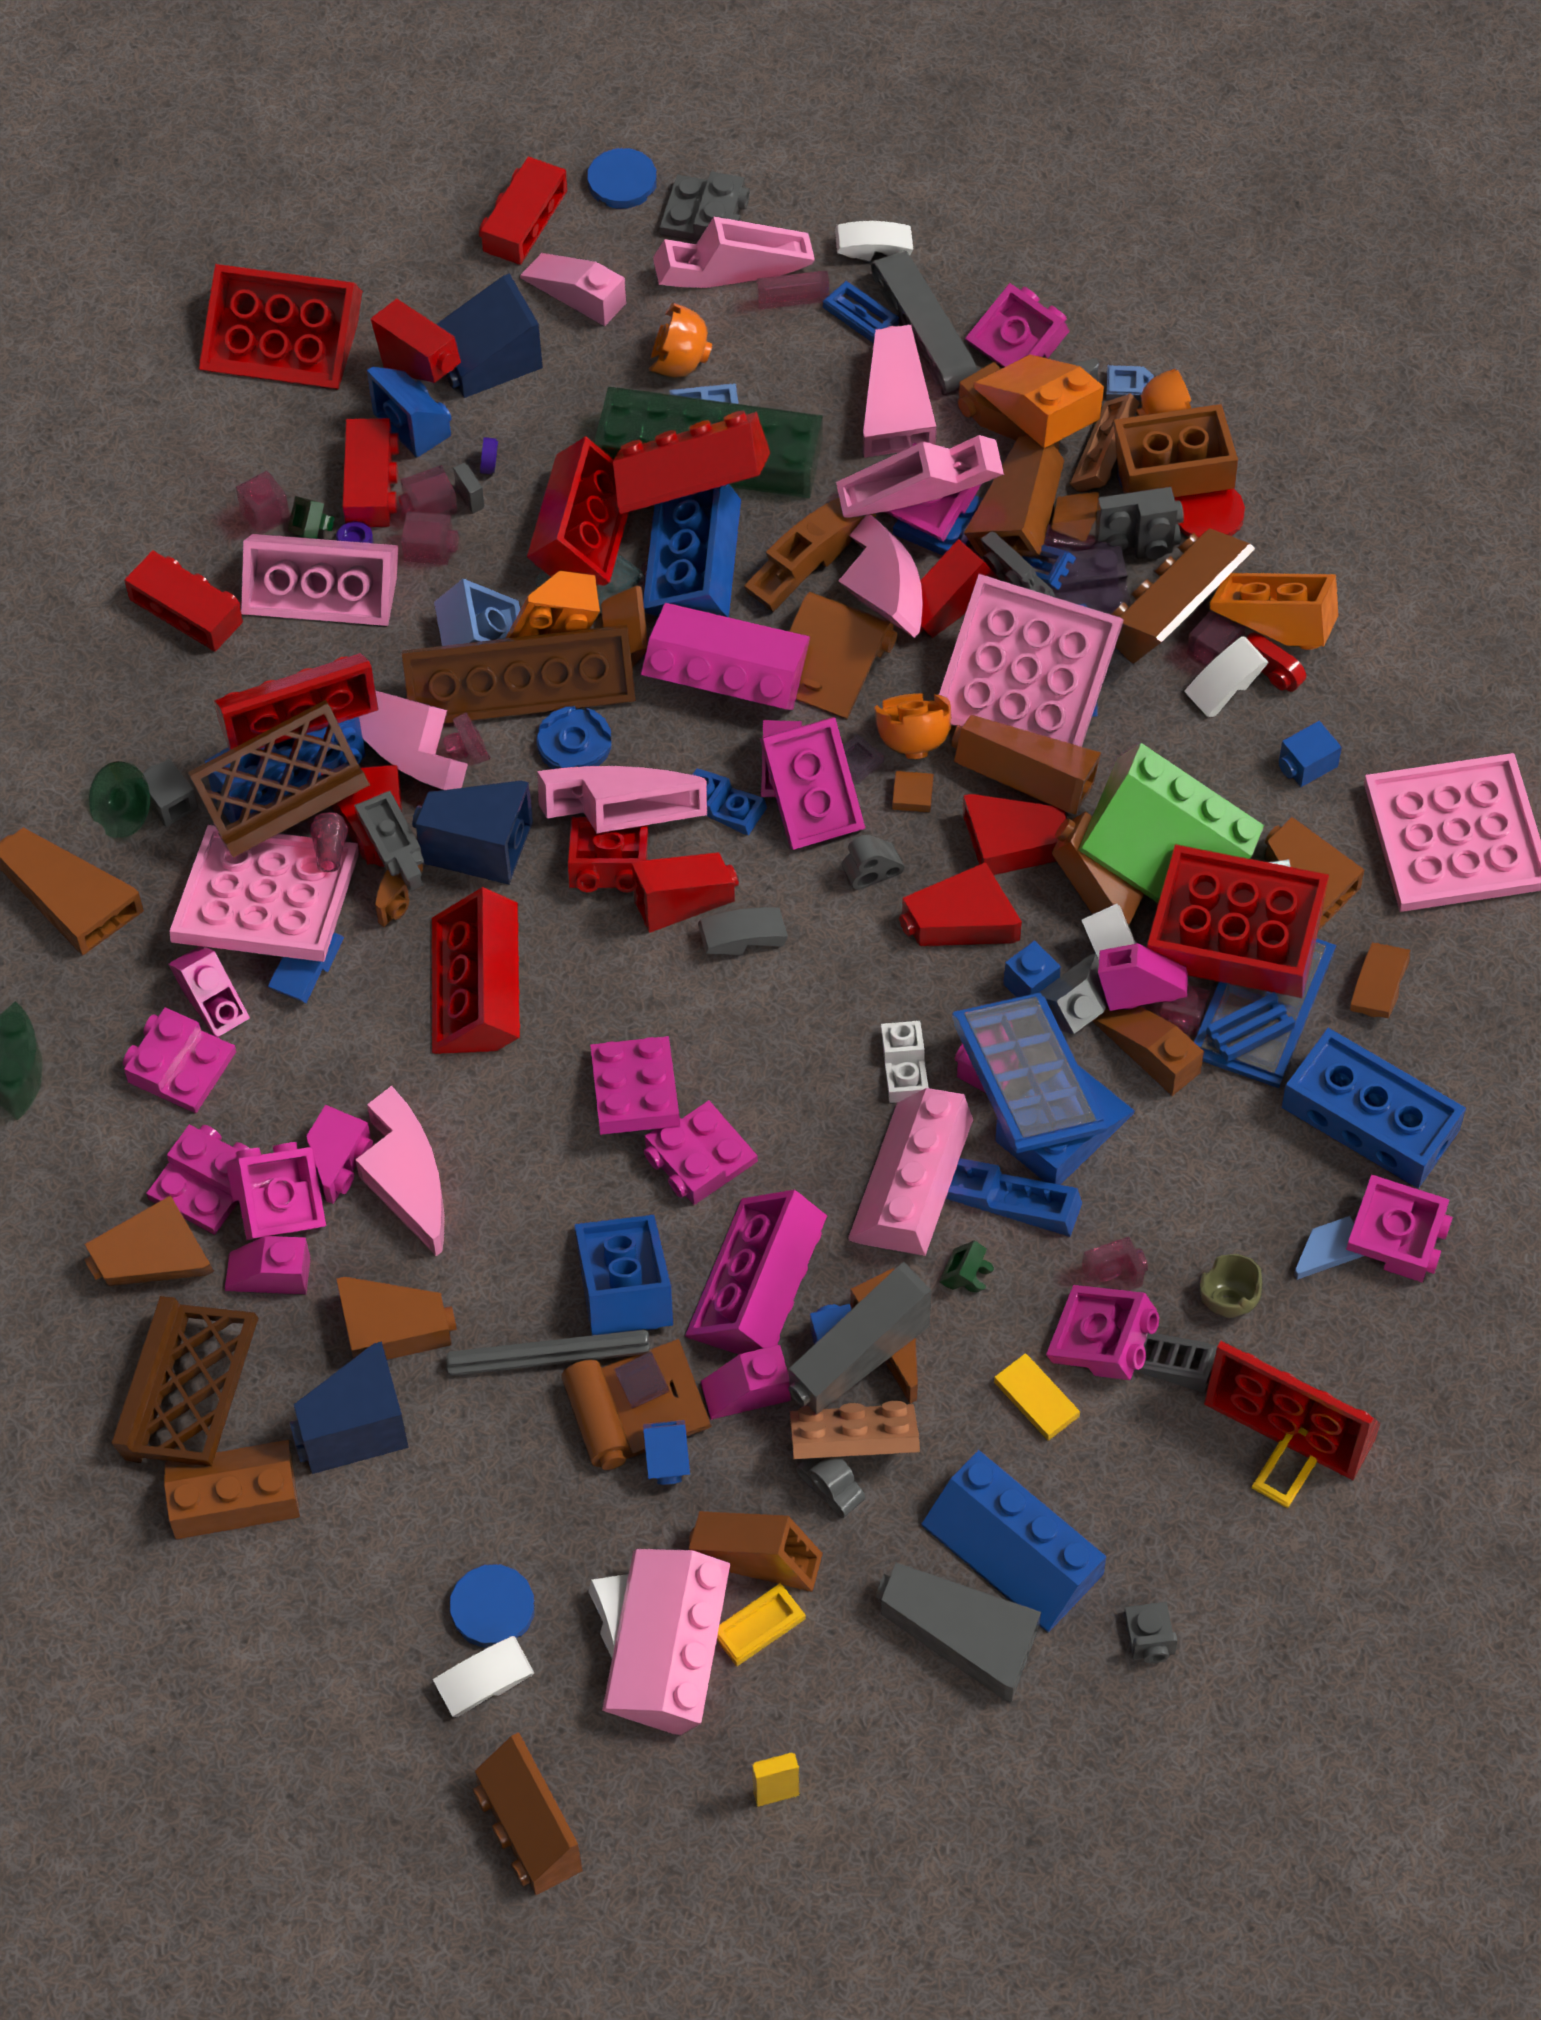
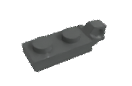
(1016, 570)
(392, 838)

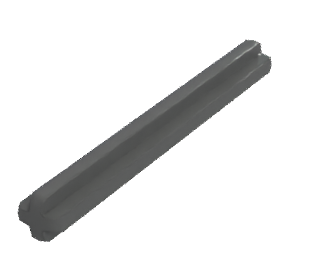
(548, 1352)

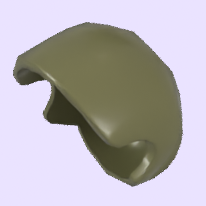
(1235, 1277)

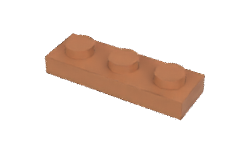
(1100, 452)

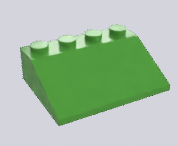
(1151, 809)

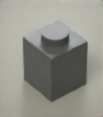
(169, 792)

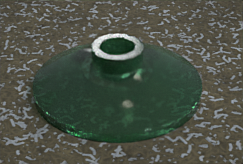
(119, 799)

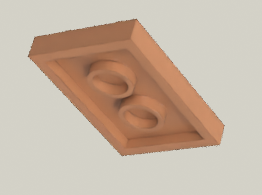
(854, 1430)

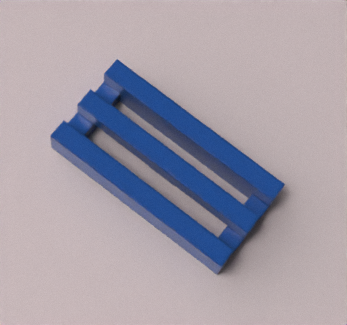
(857, 316)
(1055, 570)
(1244, 1014)

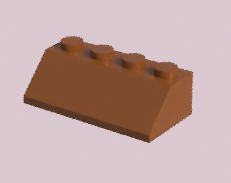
(1177, 590)

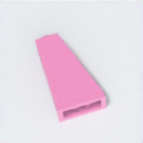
(897, 396)

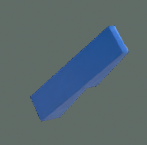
(1017, 1198)

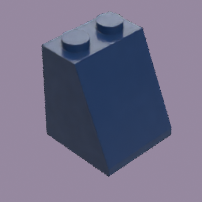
(494, 338)
(475, 829)
(350, 1415)

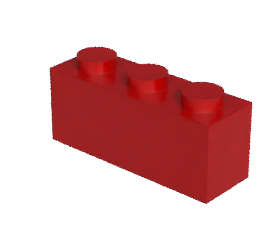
(523, 210)
(370, 472)
(184, 600)

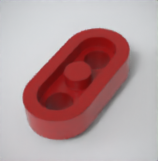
(1283, 669)

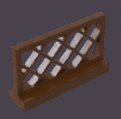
(300, 801)
(152, 1383)

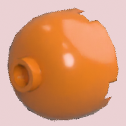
(682, 341)
(1164, 394)
(913, 724)

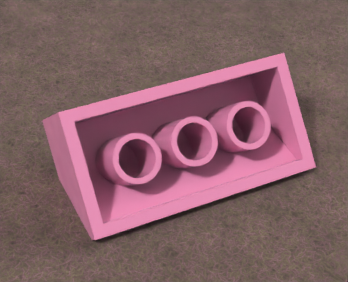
(318, 579)
(913, 1172)
(666, 1638)

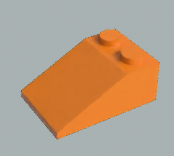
(1044, 397)
(1281, 606)

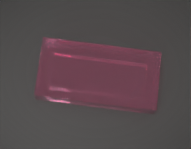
(792, 289)

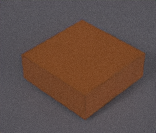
(913, 791)

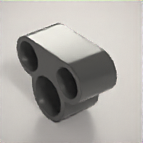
(871, 861)
(832, 1482)

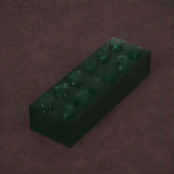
(791, 436)

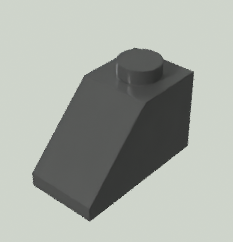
(1077, 996)

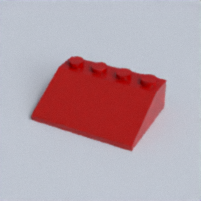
(279, 326)
(1239, 920)
(1281, 1404)

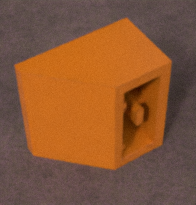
(559, 605)

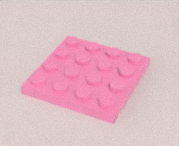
(1029, 661)
(1456, 831)
(263, 898)

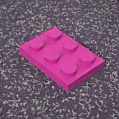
(812, 783)
(635, 1085)

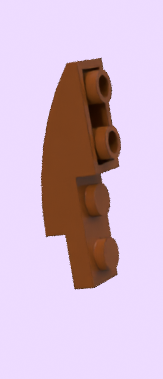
(799, 551)

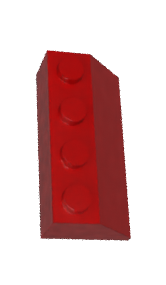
(689, 461)
(579, 515)
(343, 683)
(475, 974)

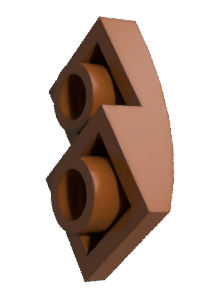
(392, 898)
(1380, 980)

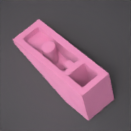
(579, 284)

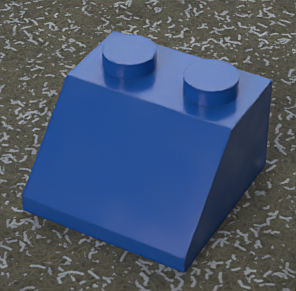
(410, 409)

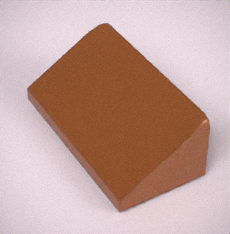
(1075, 515)
(628, 610)

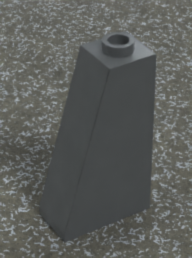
(862, 1339)
(963, 1625)

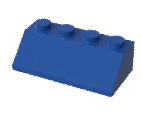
(693, 552)
(1014, 1540)

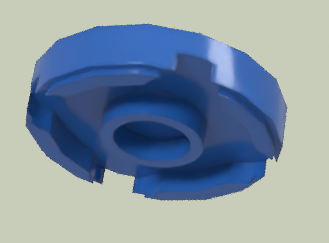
(622, 178)
(574, 748)
(491, 1605)

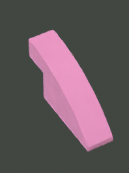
(732, 254)
(919, 476)
(885, 576)
(408, 737)
(621, 795)
(404, 1169)

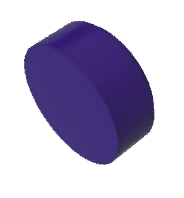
(489, 455)
(355, 533)

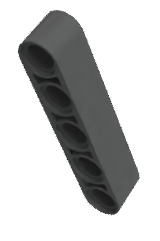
(932, 330)

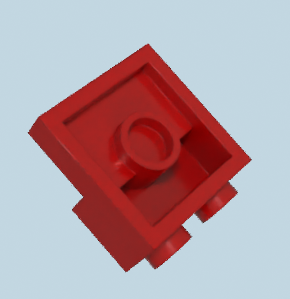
(604, 857)

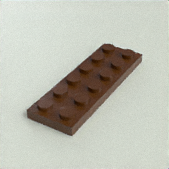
(523, 673)

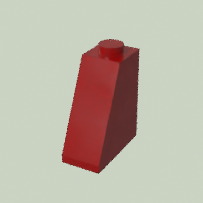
(414, 343)
(950, 587)
(381, 780)
(1011, 832)
(681, 887)
(961, 911)

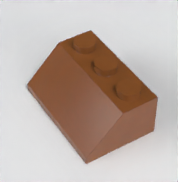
(1176, 450)
(235, 1492)
(527, 1817)

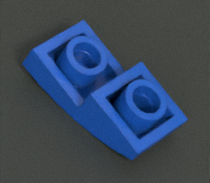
(729, 805)
(298, 976)

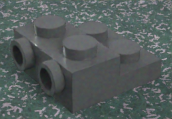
(699, 200)
(1141, 521)

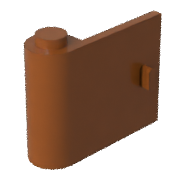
(838, 652)
(606, 1418)

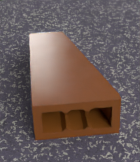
(1020, 500)
(1027, 761)
(67, 890)

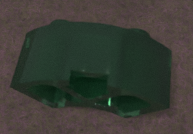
(19, 1061)

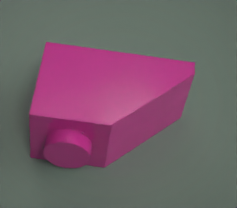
(270, 1266)
(747, 1383)

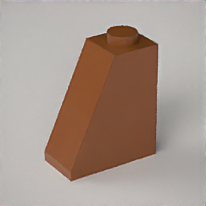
(1314, 854)
(1092, 881)
(148, 1248)
(398, 1316)
(758, 1547)

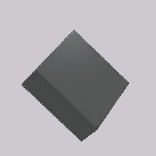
(469, 487)

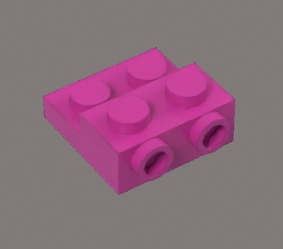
(1018, 327)
(937, 515)
(177, 1060)
(699, 1153)
(198, 1177)
(276, 1190)
(1400, 1227)
(1104, 1331)

